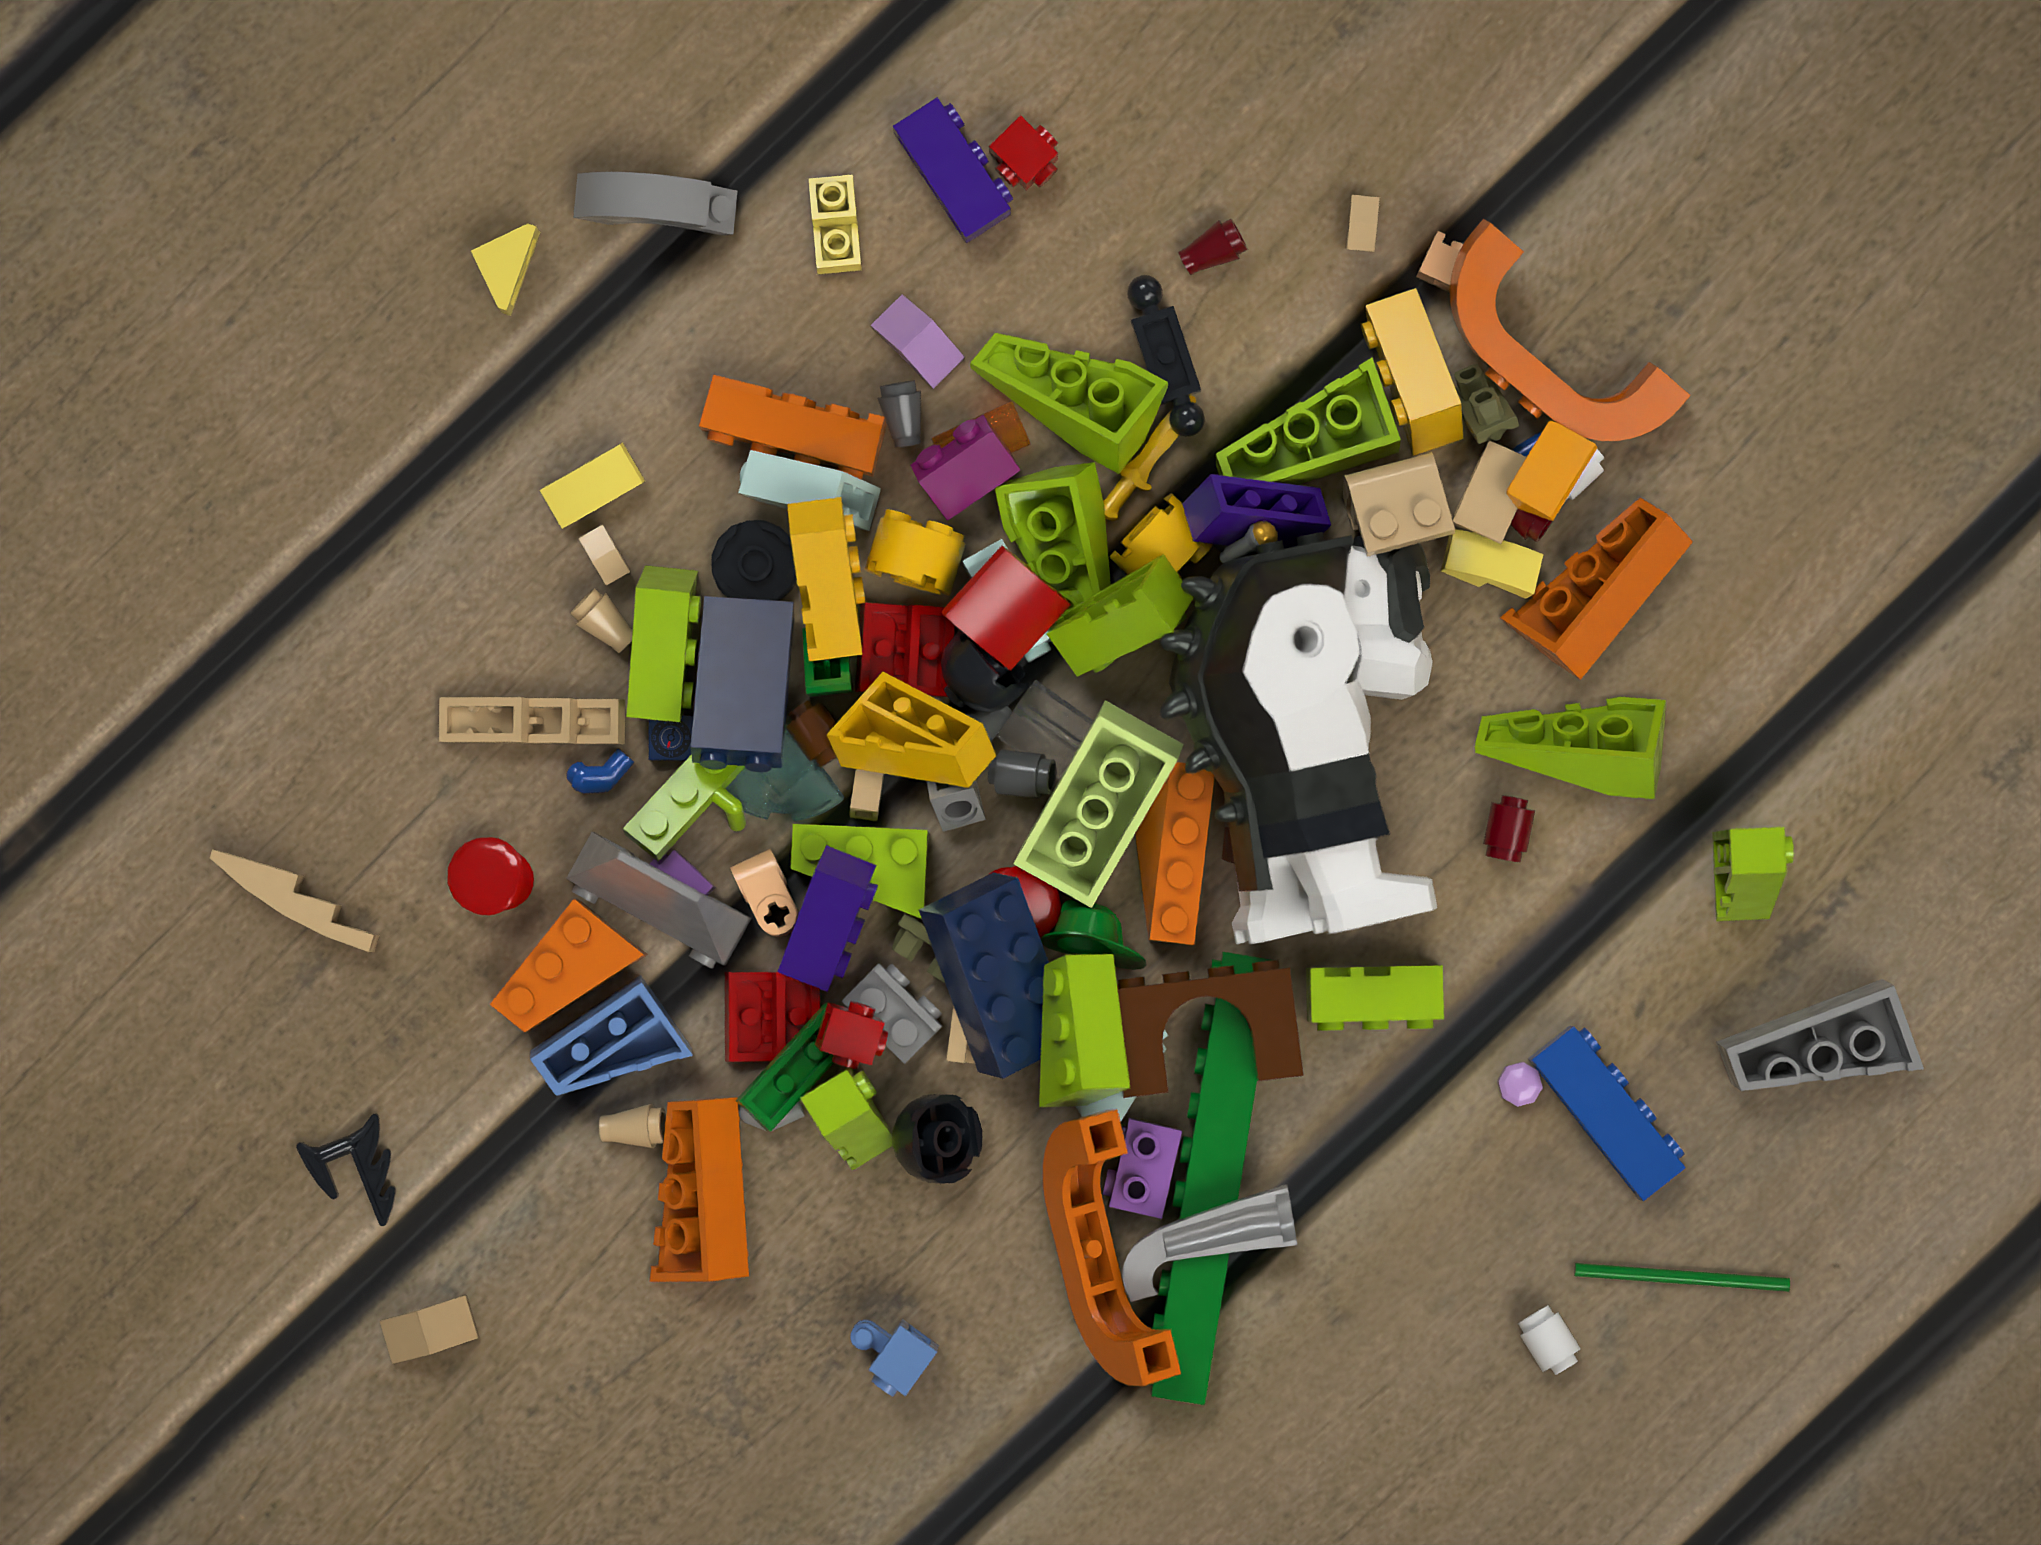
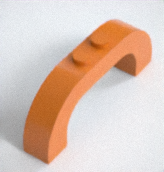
(1473, 289)
(1088, 1256)

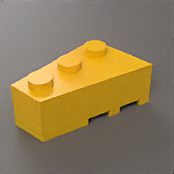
(1414, 371)
(826, 577)
(910, 736)

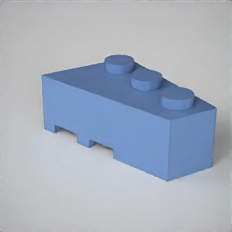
(610, 1040)

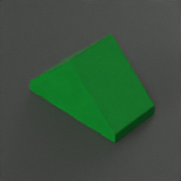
(826, 675)

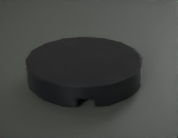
(754, 561)

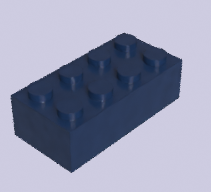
(991, 970)

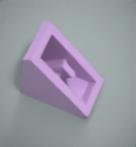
(918, 340)

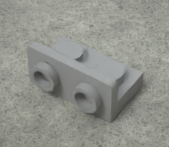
(907, 1020)

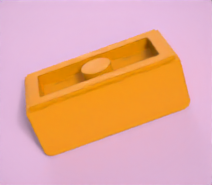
(1550, 471)

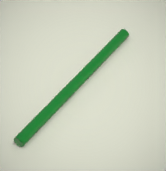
(1682, 1277)

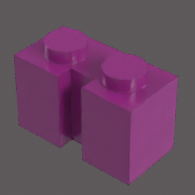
(965, 467)

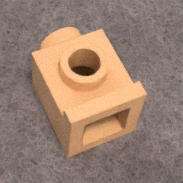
(1439, 262)

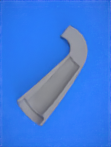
(1237, 1226)

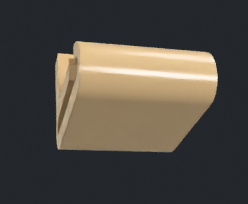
(1397, 504)

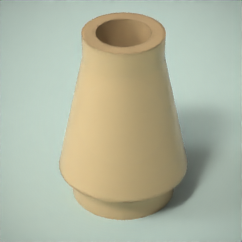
(602, 620)
(637, 1126)

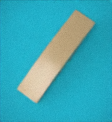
(531, 720)
(281, 891)

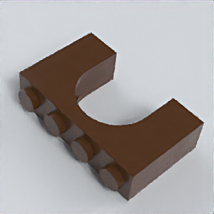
(1260, 995)

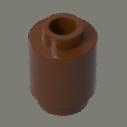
(810, 730)

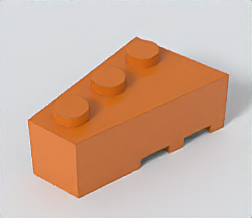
(564, 966)

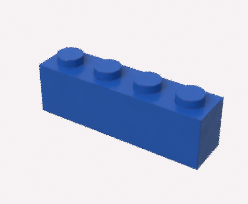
(1607, 1112)

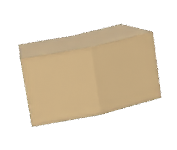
(1362, 223)
(604, 555)
(866, 795)

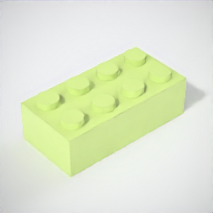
(1098, 804)

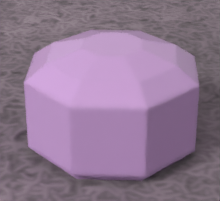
(1519, 1084)

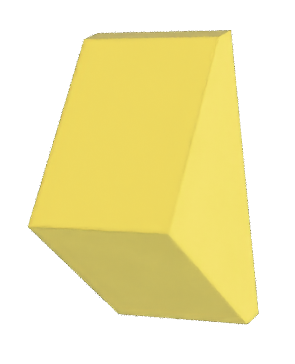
(506, 263)

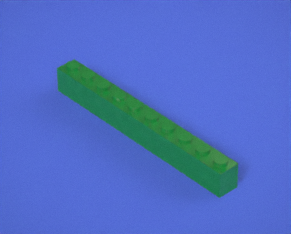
(1212, 1179)

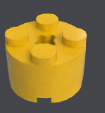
(1160, 534)
(916, 554)

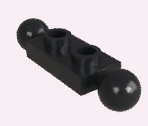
(1166, 354)

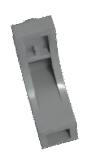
(654, 199)

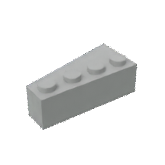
(1826, 1041)

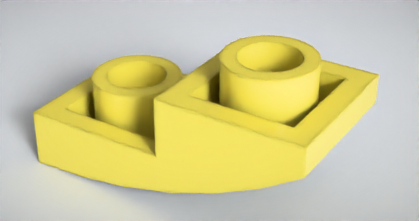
(835, 224)
(592, 485)
(1486, 561)

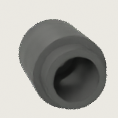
(1022, 774)

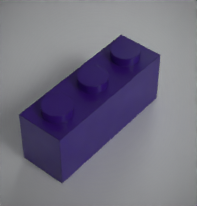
(953, 169)
(1227, 507)
(829, 919)

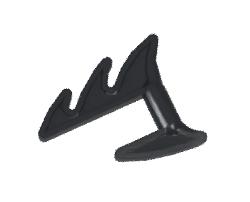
(362, 1147)

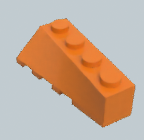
(792, 426)
(1601, 588)
(1173, 854)
(702, 1194)

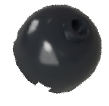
(977, 677)
(937, 1138)

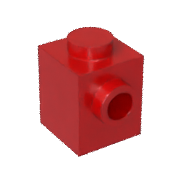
(1025, 154)
(851, 1034)

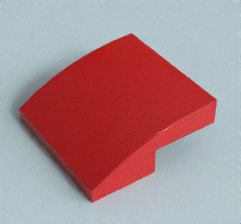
(1006, 607)
(903, 644)
(764, 1013)

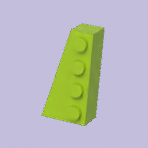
(1318, 437)

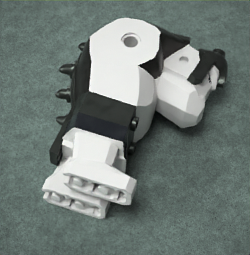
(1281, 718)

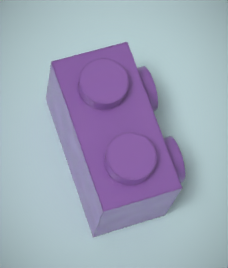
(1146, 1169)

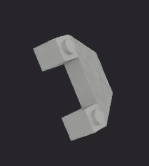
(657, 899)

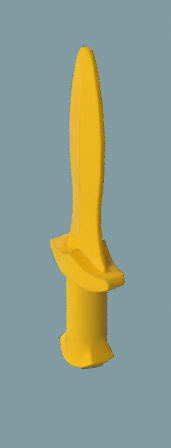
(1137, 471)

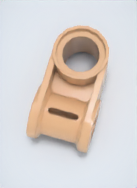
(764, 886)

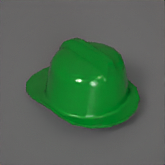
(1091, 932)

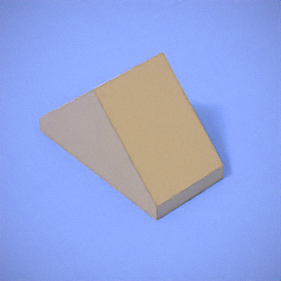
(429, 1329)

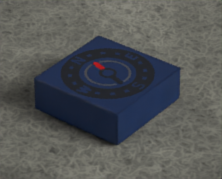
(670, 739)

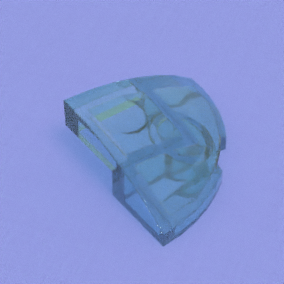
(794, 789)

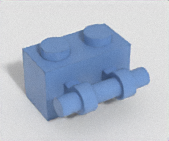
(899, 1356)

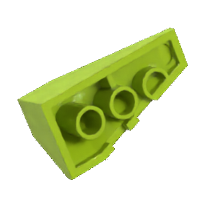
(1085, 401)
(1059, 528)
(1597, 748)

